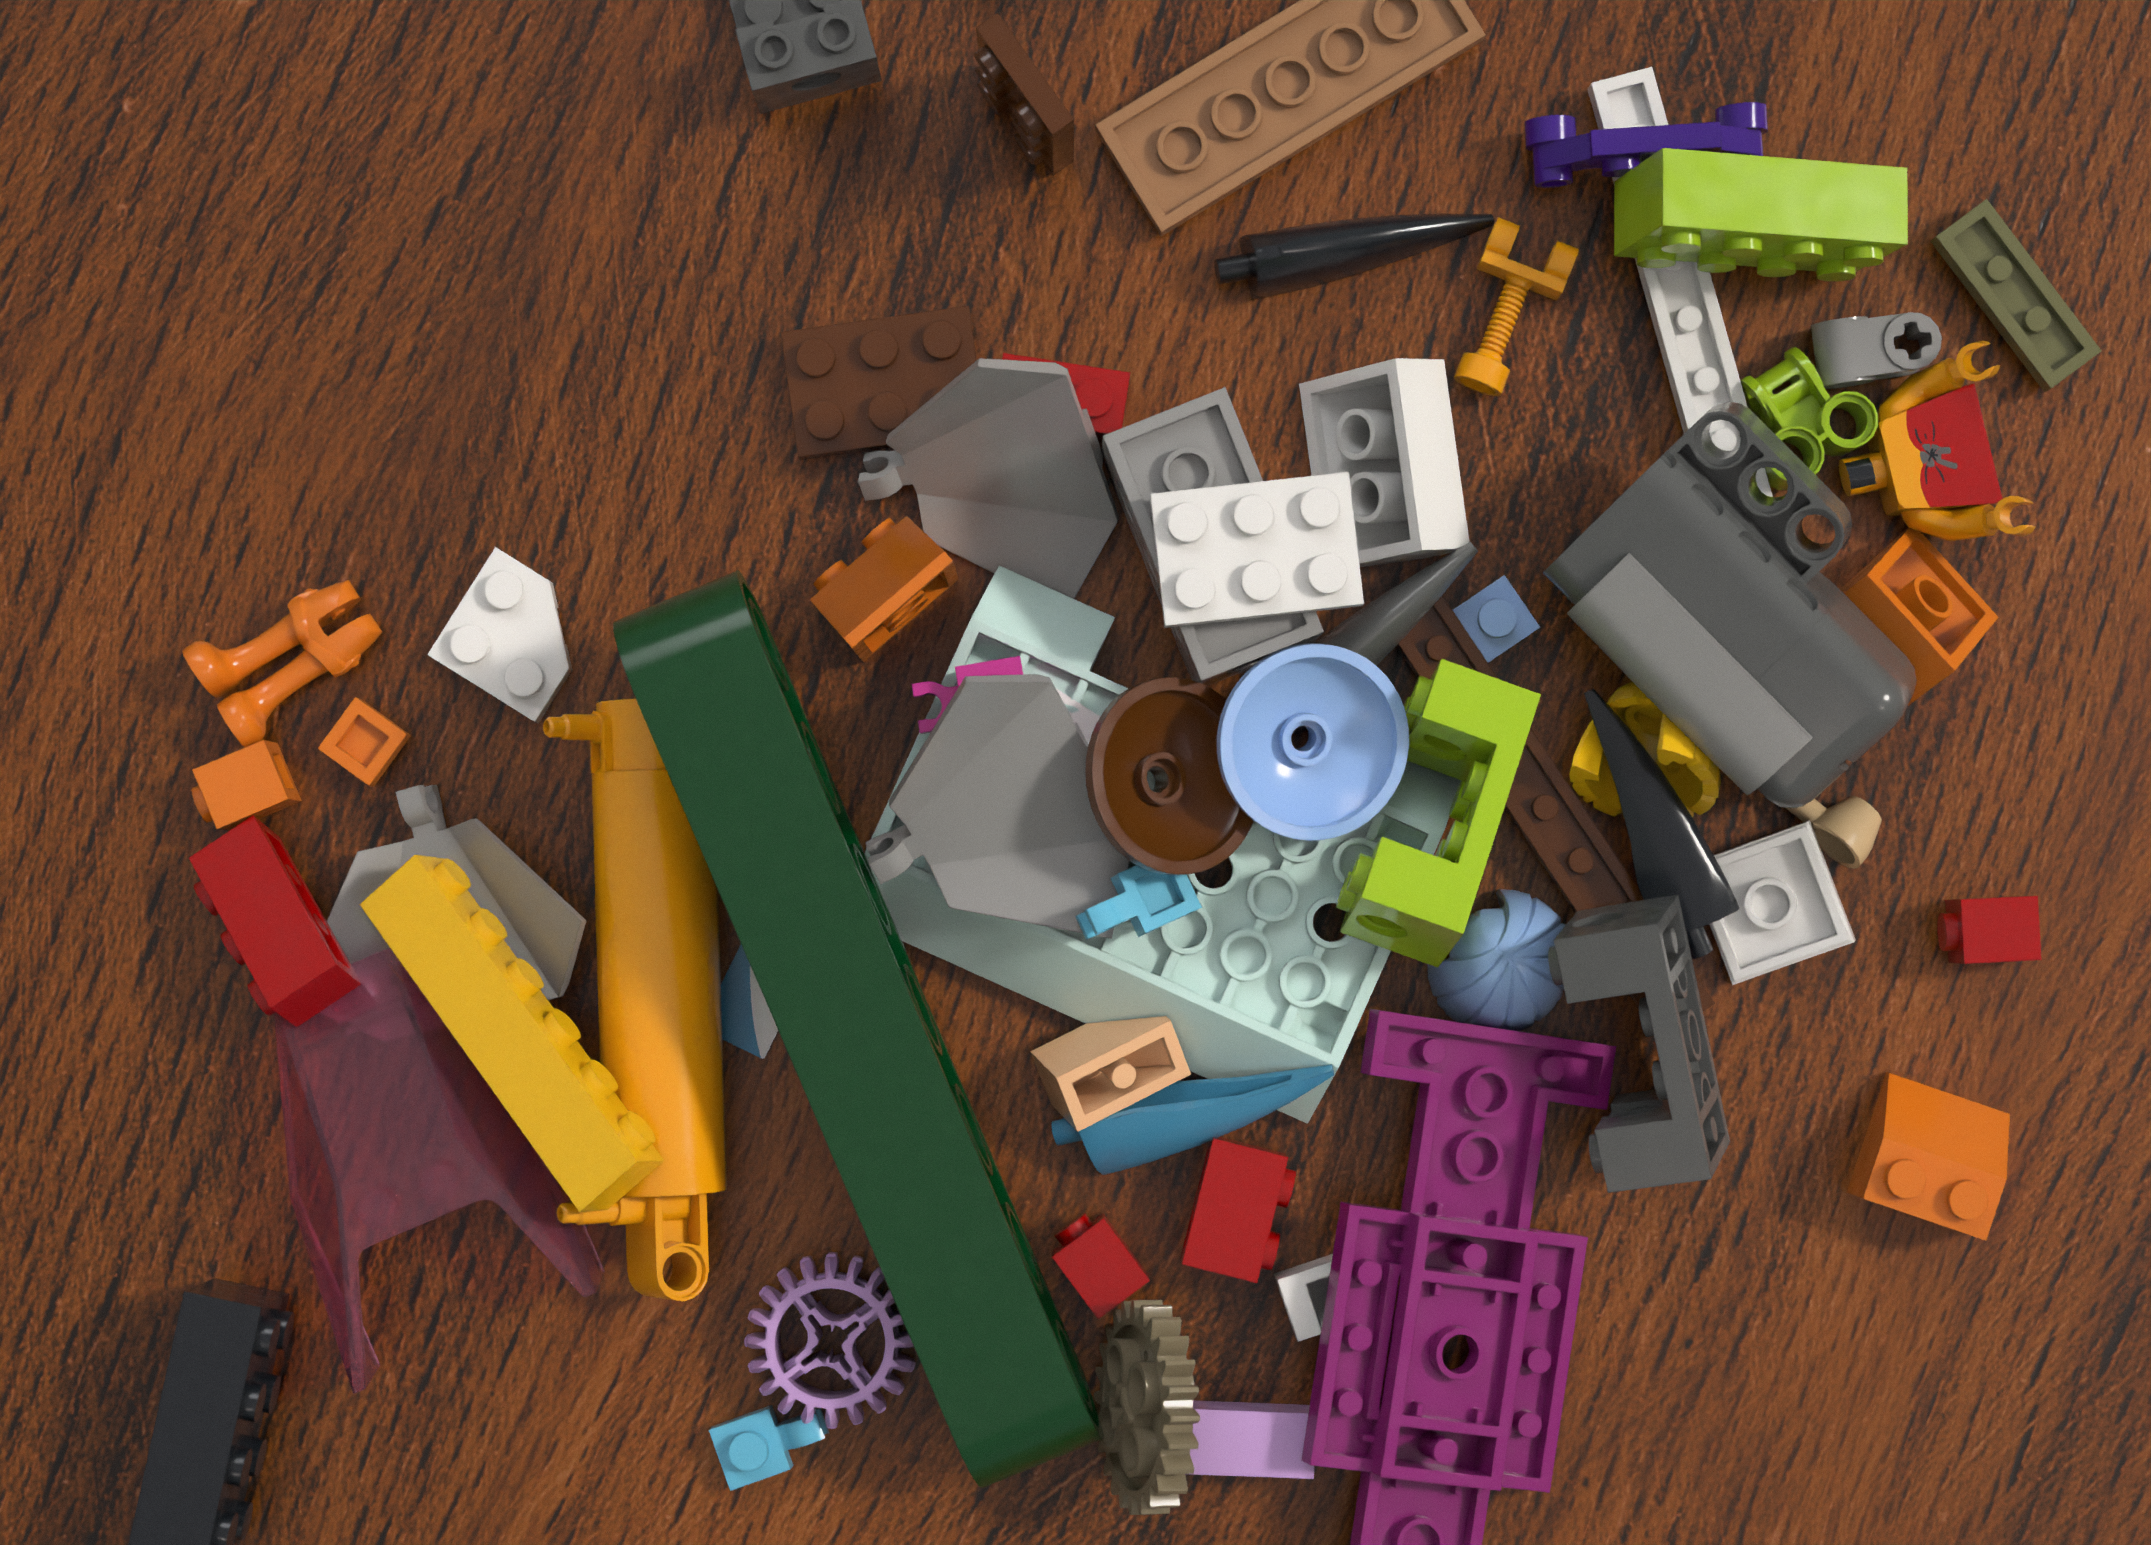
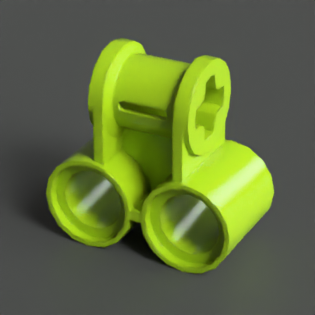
(1803, 412)

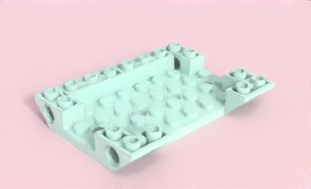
(1235, 978)

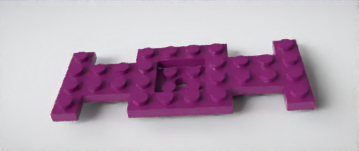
(1464, 1271)

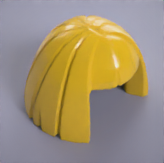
(1682, 762)

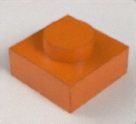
(364, 741)

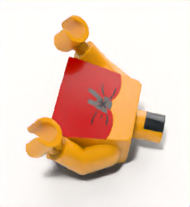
(1936, 456)

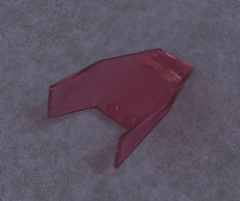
(398, 1131)

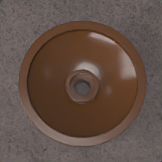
(1189, 814)

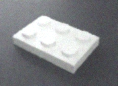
(1256, 549)

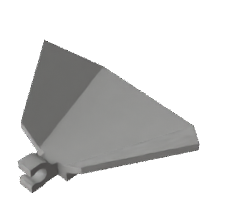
(1004, 472)
(1003, 808)
(536, 918)

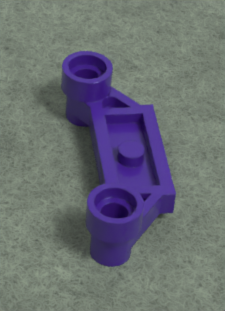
(1619, 150)

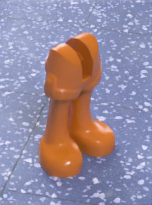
(309, 611)

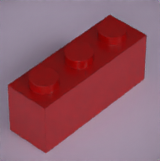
(272, 923)

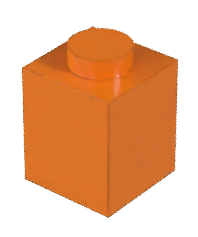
(244, 785)

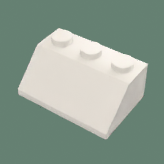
(1399, 445)

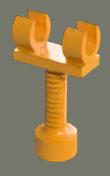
(1484, 368)

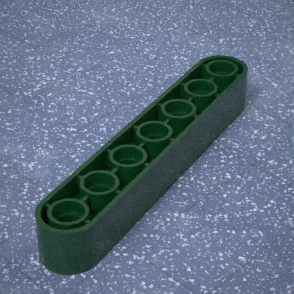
(857, 1027)

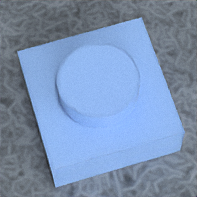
(1496, 618)

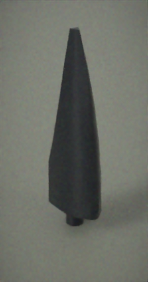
(1334, 250)
(1663, 836)

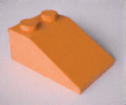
(884, 585)

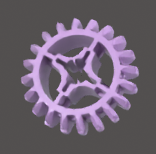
(815, 1314)

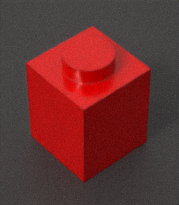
(1990, 930)
(1098, 1263)

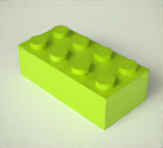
(1760, 213)

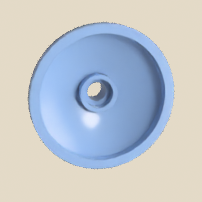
(1352, 748)

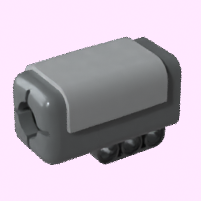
(1728, 619)

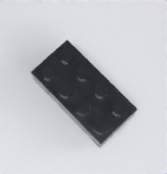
(212, 1415)

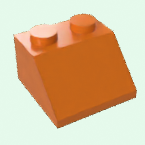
(1921, 607)
(1934, 1156)

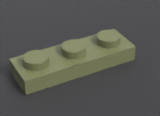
(2015, 295)

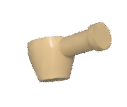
(1843, 830)

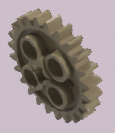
(1147, 1407)

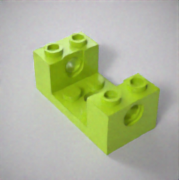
(1475, 733)

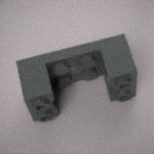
(803, 49)
(1681, 1124)

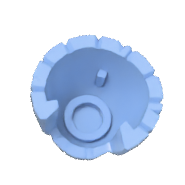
(1501, 965)

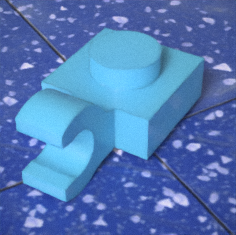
(1144, 899)
(758, 1445)

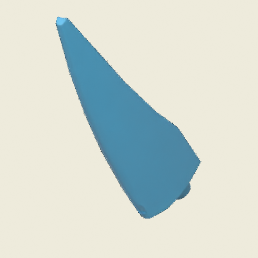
(1186, 1116)

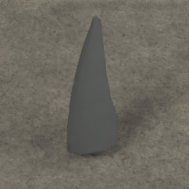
(1389, 618)

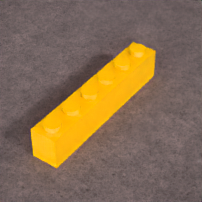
(513, 1032)

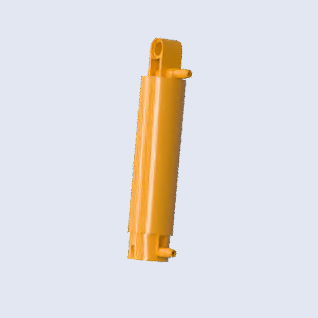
(655, 996)

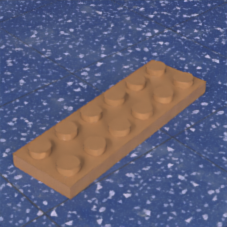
(1275, 96)

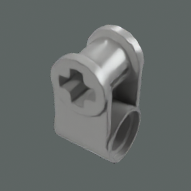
(1863, 348)

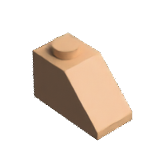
(1109, 1067)

